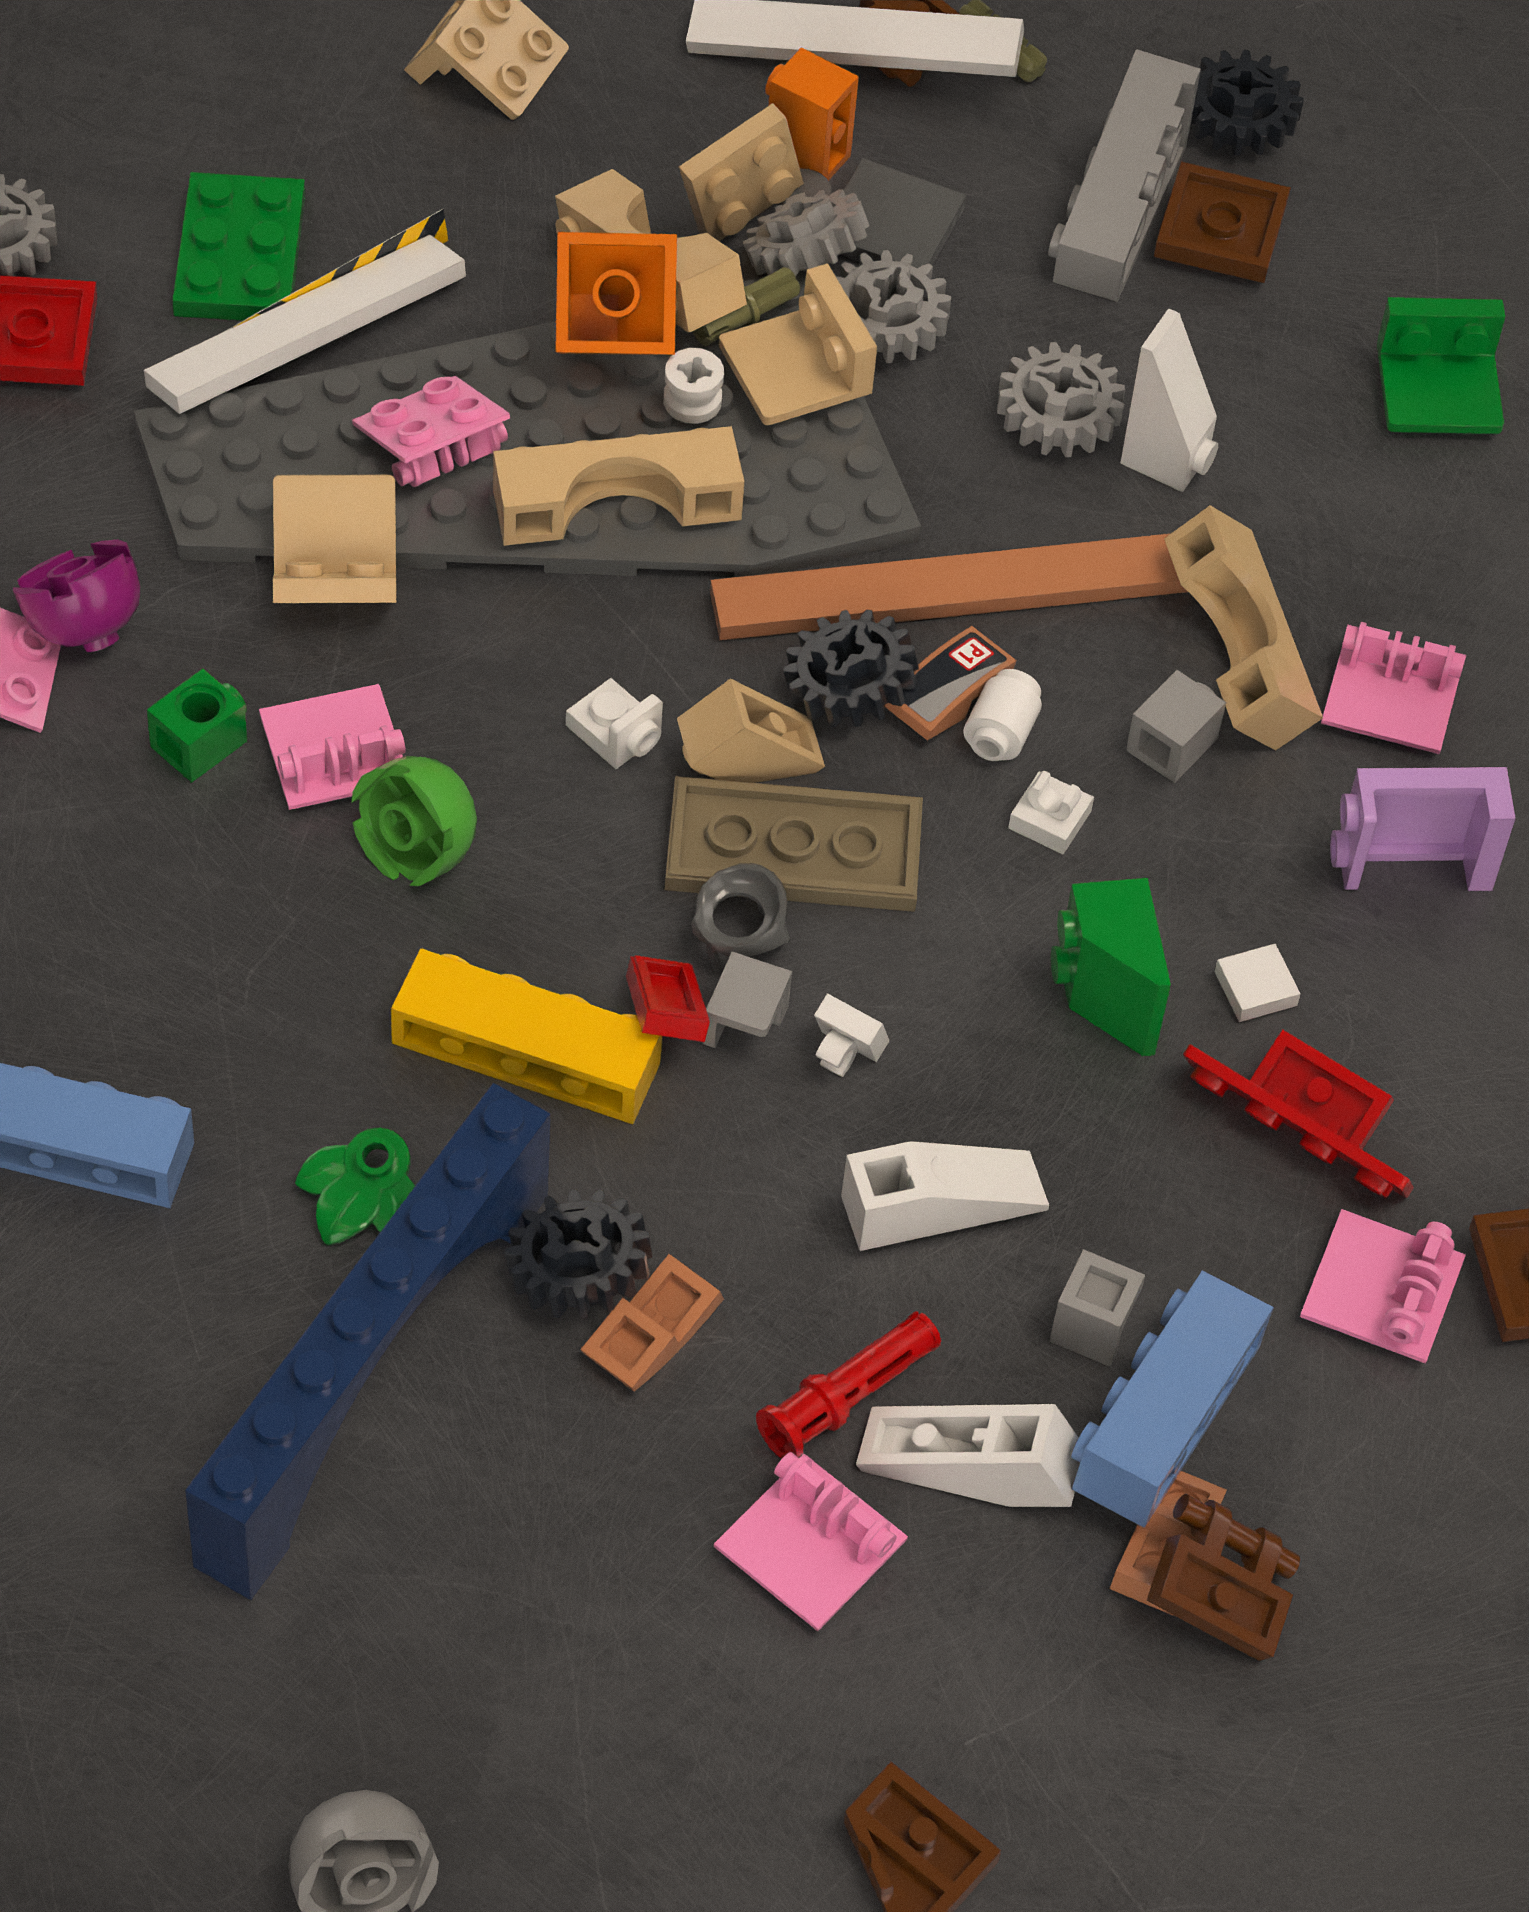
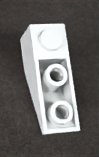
(936, 1189)

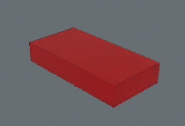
(667, 998)

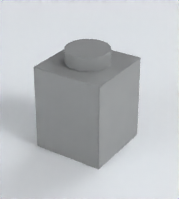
(1176, 726)

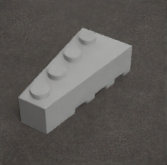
(1126, 177)

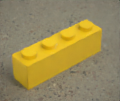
(525, 1035)

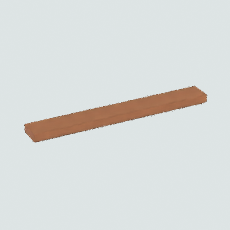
(945, 586)

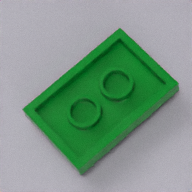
(237, 245)

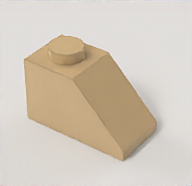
(748, 737)

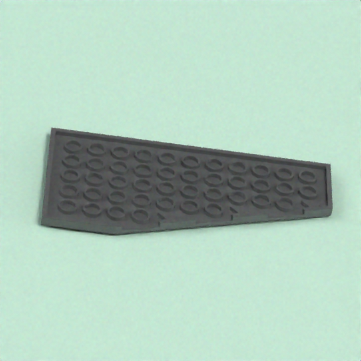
(811, 483)

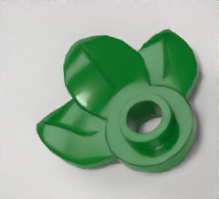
(352, 1191)

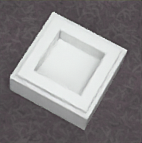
(1257, 982)

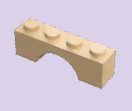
(707, 271)
(685, 472)
(1226, 574)

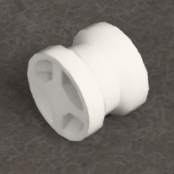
(696, 400)

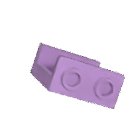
(1425, 818)

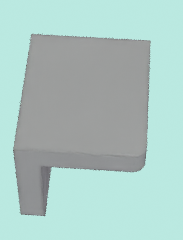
(748, 998)
(1095, 1307)

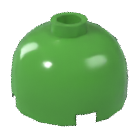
(414, 818)

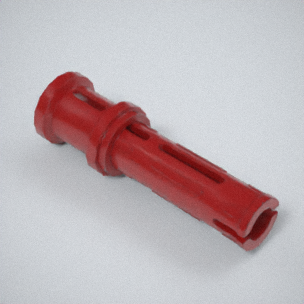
(827, 1399)

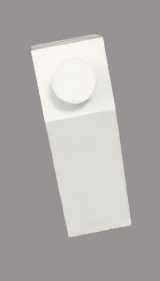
(1169, 410)
(975, 1451)

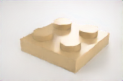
(742, 174)

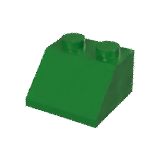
(1114, 960)

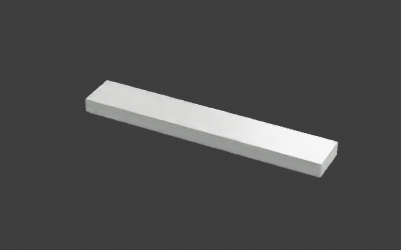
(857, 36)
(304, 324)

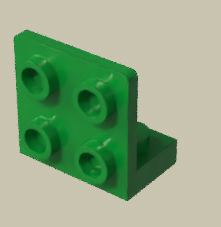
(1441, 365)

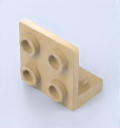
(495, 48)
(804, 356)
(334, 539)

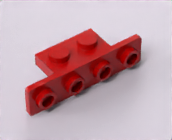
(1316, 1098)

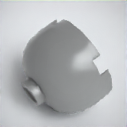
(361, 1856)

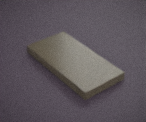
(815, 840)

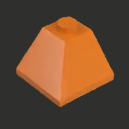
(616, 293)

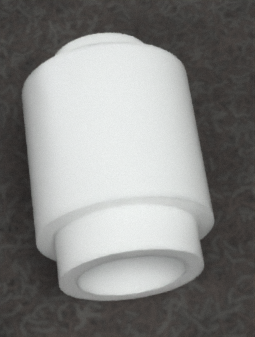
(1003, 715)

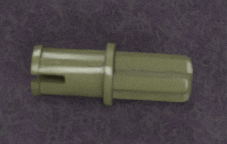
(760, 298)

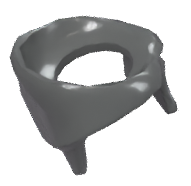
(747, 881)

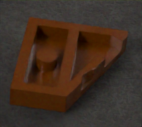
(916, 1846)

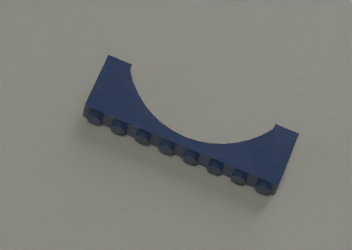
(261, 1472)

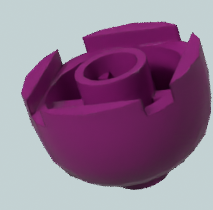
(81, 597)

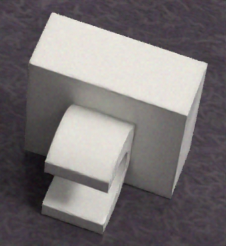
(1051, 812)
(846, 1034)

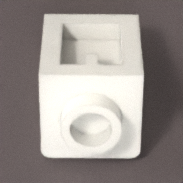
(616, 723)

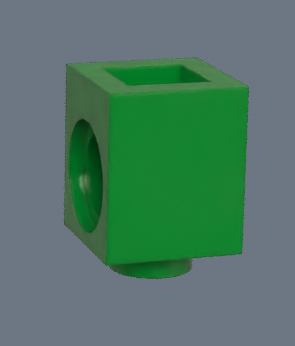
(198, 724)

